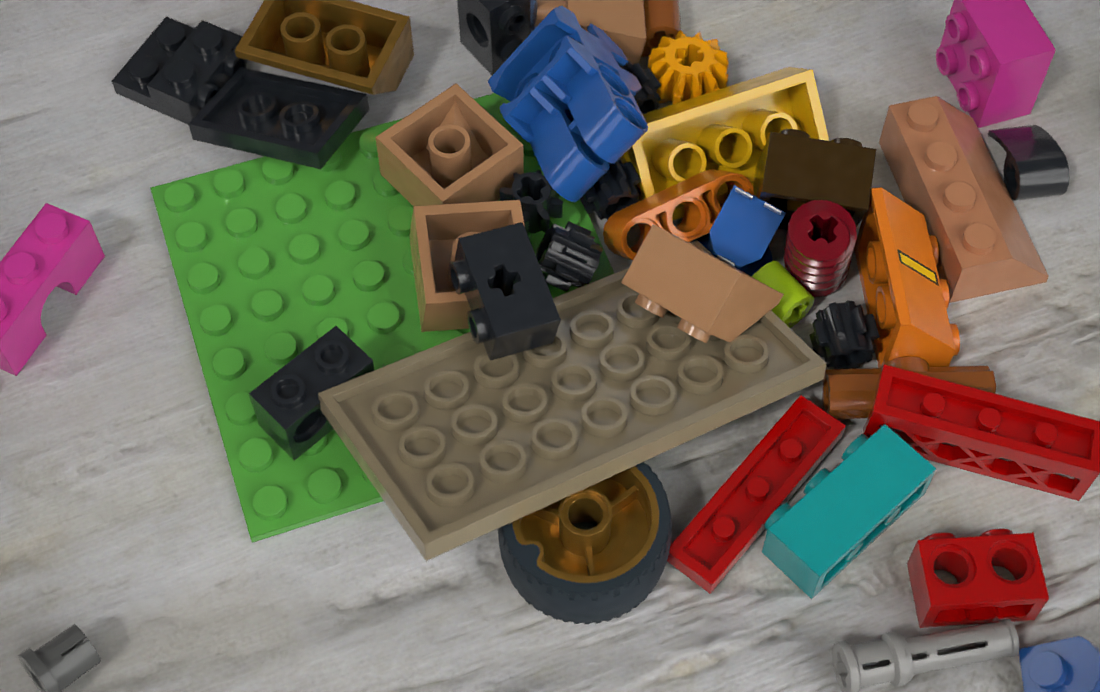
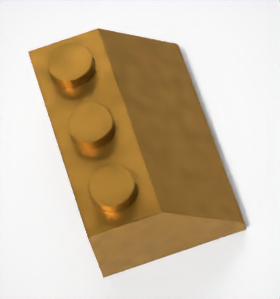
(331, 42)

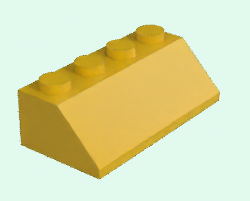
(724, 130)

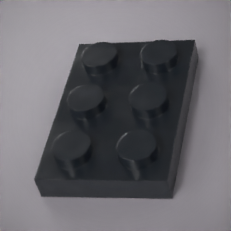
(280, 117)

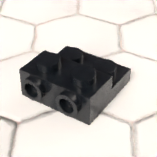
(180, 68)

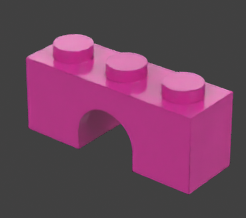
(50, 253)

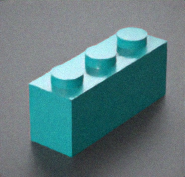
(846, 509)

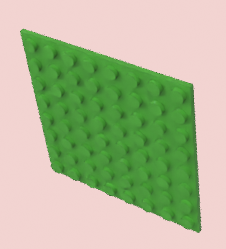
(273, 264)

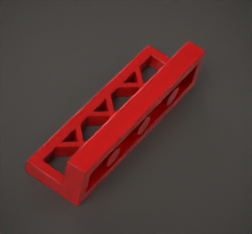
(987, 429)

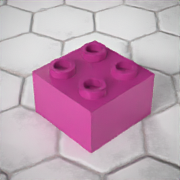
(994, 58)

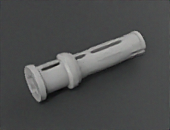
(898, 665)

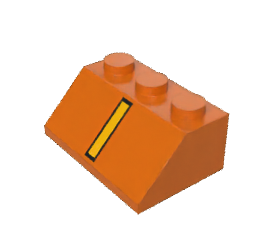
(903, 283)

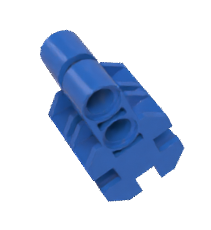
(570, 101)

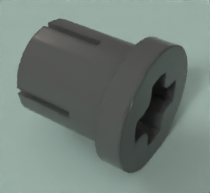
(60, 660)

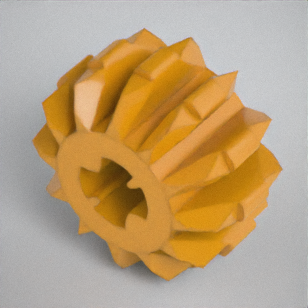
(688, 67)

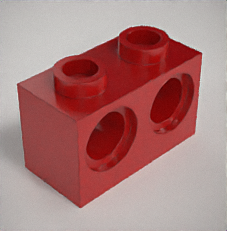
(980, 591)

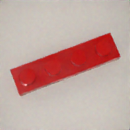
(753, 492)

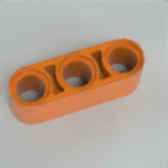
(700, 206)

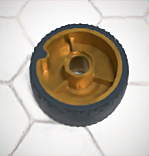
(598, 570)

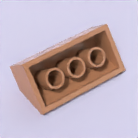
(957, 187)

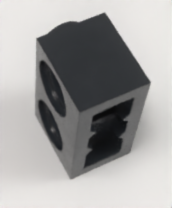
(289, 400)

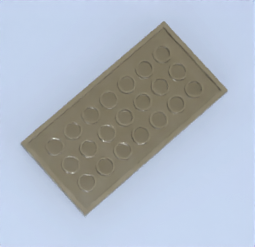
(485, 441)

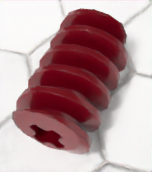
(820, 246)

